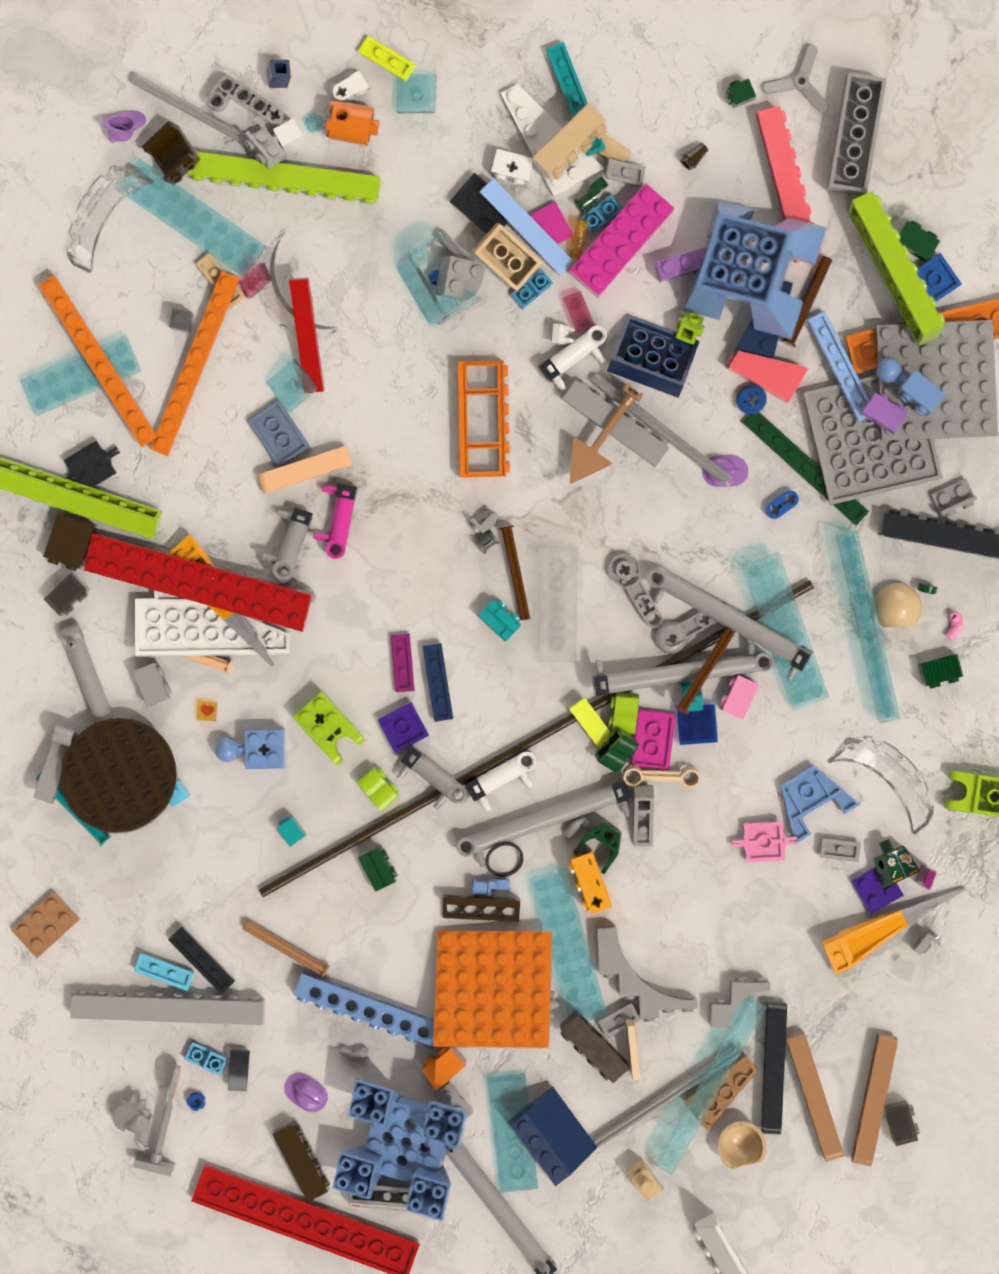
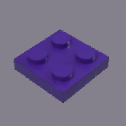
(403, 727)
(872, 893)

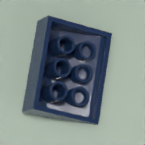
(652, 356)
(553, 1136)

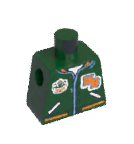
(894, 864)

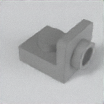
(488, 521)
(923, 944)

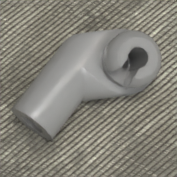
(575, 825)
(354, 1056)

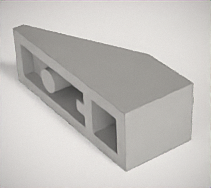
(643, 815)

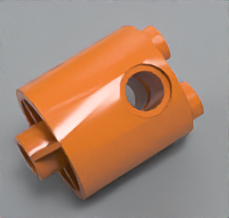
(351, 123)

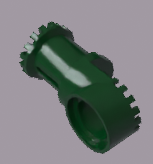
(590, 198)

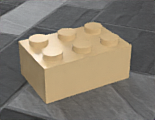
(506, 257)

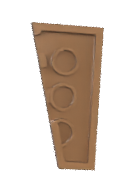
(737, 1079)

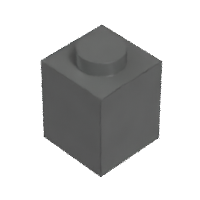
(181, 320)

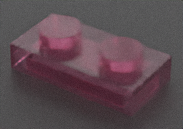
(255, 280)
(578, 312)

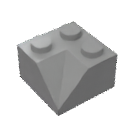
(459, 278)

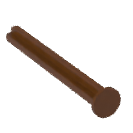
(809, 298)
(515, 572)
(705, 671)

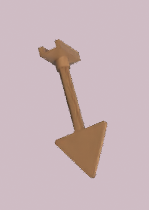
(586, 459)

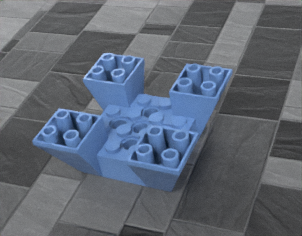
(717, 280)
(390, 1112)

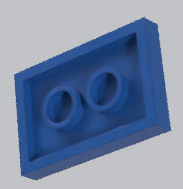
(938, 277)

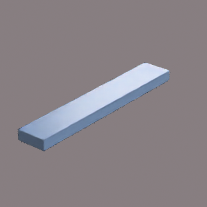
(526, 226)
(839, 363)

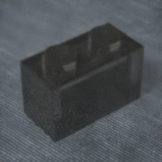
(67, 594)
(901, 1123)

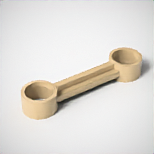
(661, 775)

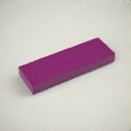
(402, 663)
(925, 877)

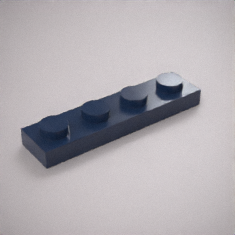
(438, 682)

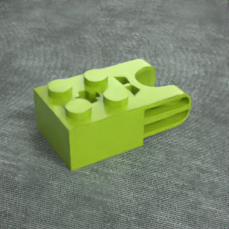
(334, 727)
(976, 794)

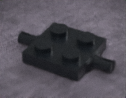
(91, 465)

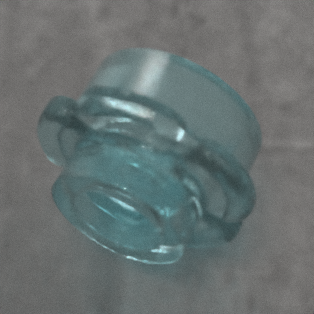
(314, 128)

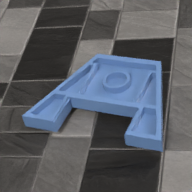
(808, 792)

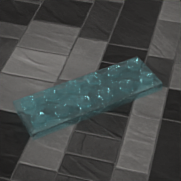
(75, 377)
(514, 1162)

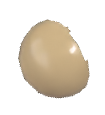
(898, 605)
(741, 1145)

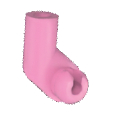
(956, 625)

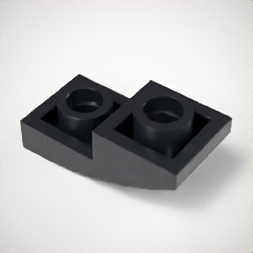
(238, 1070)

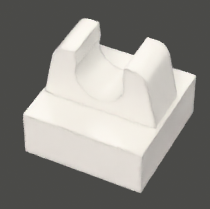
(560, 334)

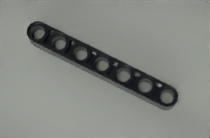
(774, 1068)

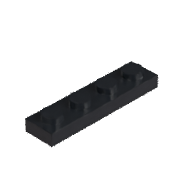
(201, 960)

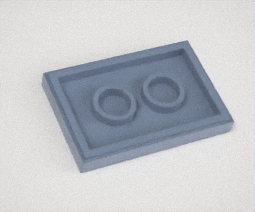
(278, 433)

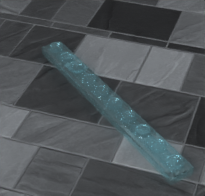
(710, 1085)

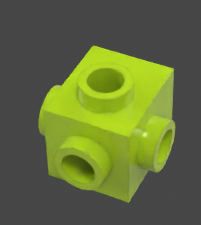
(689, 327)

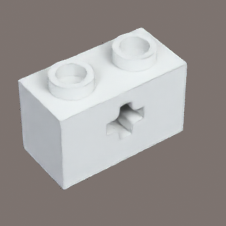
(505, 159)

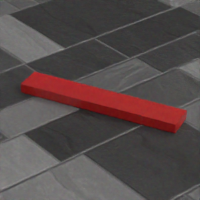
(306, 330)

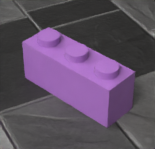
(680, 265)

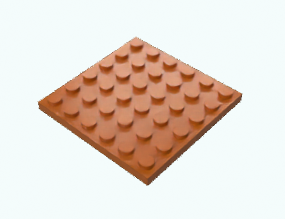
(493, 989)

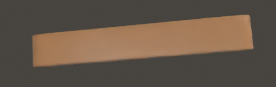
(814, 1096)
(874, 1099)

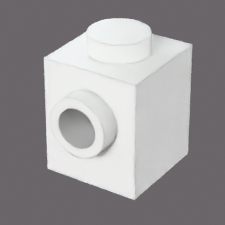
(287, 133)

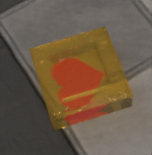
(207, 711)

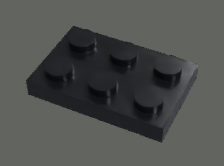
(475, 206)

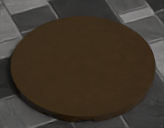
(118, 775)

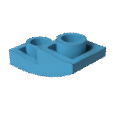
(602, 213)
(531, 289)
(205, 1057)

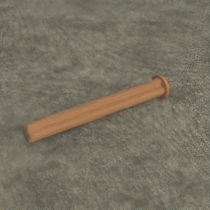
(285, 948)

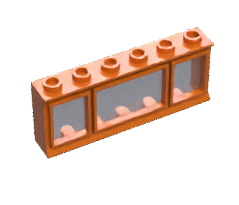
(483, 419)

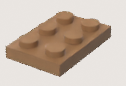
(45, 924)

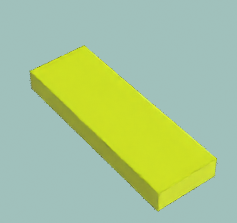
(386, 58)
(590, 721)

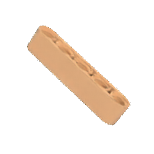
(305, 469)

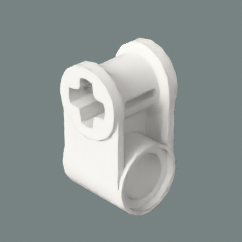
(354, 86)

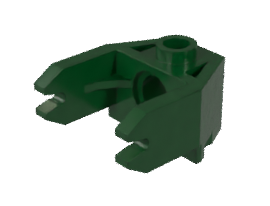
(612, 842)

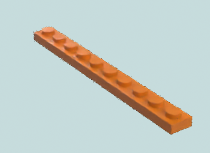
(98, 361)
(195, 363)

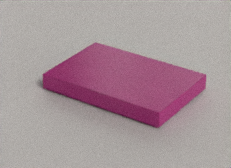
(655, 739)

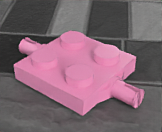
(764, 841)

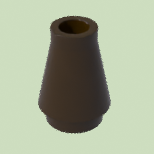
(693, 157)

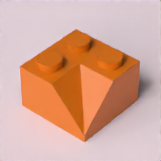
(443, 1066)

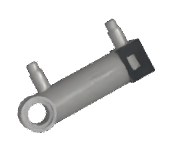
(292, 544)
(434, 775)

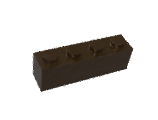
(594, 1047)
(301, 1161)

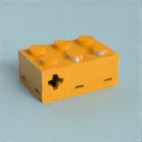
(589, 881)

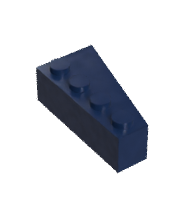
(760, 342)

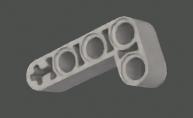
(249, 103)
(50, 777)

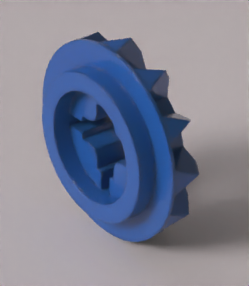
(743, 397)

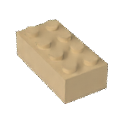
(570, 142)

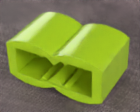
(625, 711)
(378, 788)

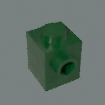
(740, 93)

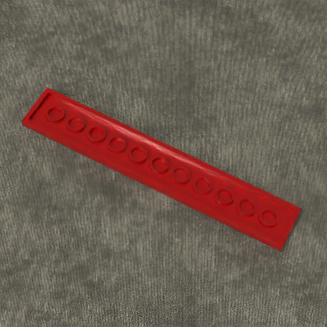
(198, 582)
(305, 1221)

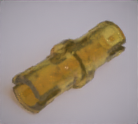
(575, 252)

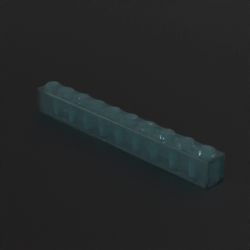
(868, 627)

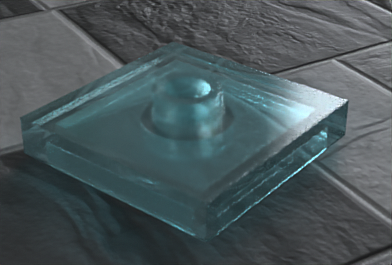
(416, 94)
(292, 385)

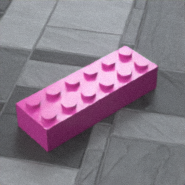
(621, 240)

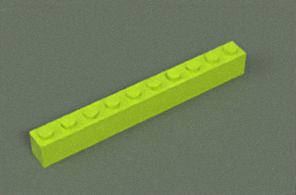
(287, 177)
(79, 499)

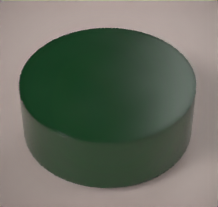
(927, 588)

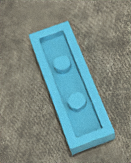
(164, 971)

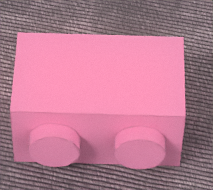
(739, 696)

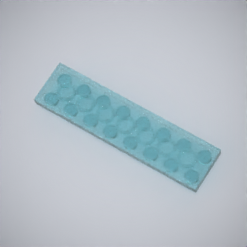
(197, 222)
(781, 614)
(569, 944)

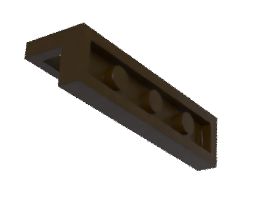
(481, 901)

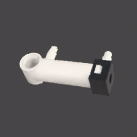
(571, 354)
(499, 776)

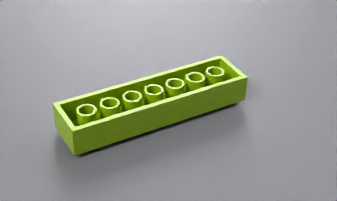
(896, 268)

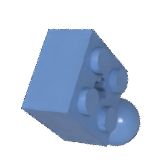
(912, 389)
(228, 749)

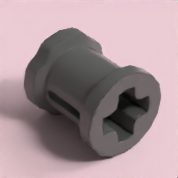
(487, 541)

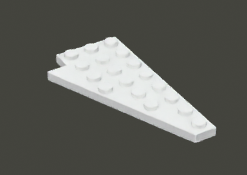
(188, 628)

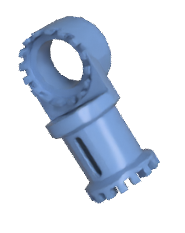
(485, 887)

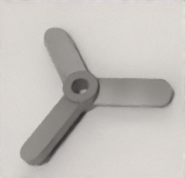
(803, 73)

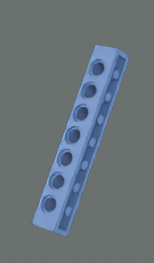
(363, 1001)

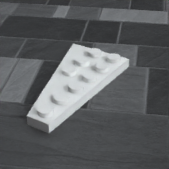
(537, 130)

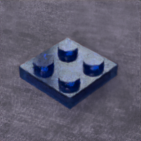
(698, 726)

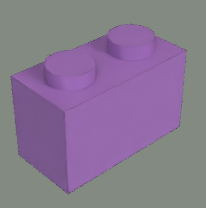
(884, 412)

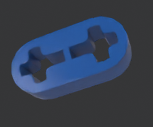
(784, 508)

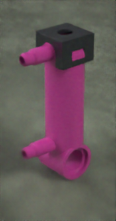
(341, 518)

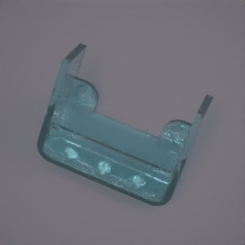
(434, 310)

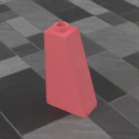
(770, 374)

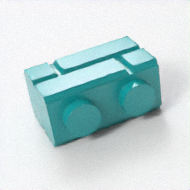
(499, 619)

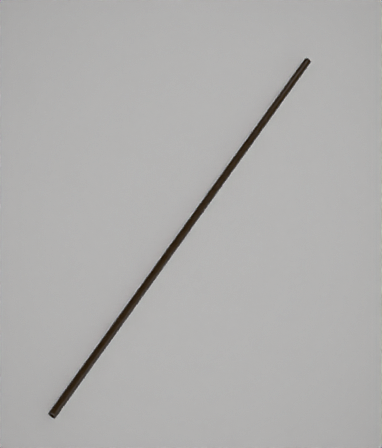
(490, 764)

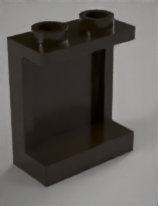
(172, 152)
(69, 542)

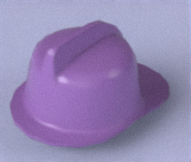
(122, 125)
(733, 466)
(305, 1092)

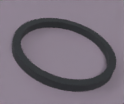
(497, 846)

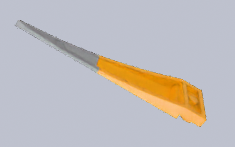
(193, 551)
(860, 940)

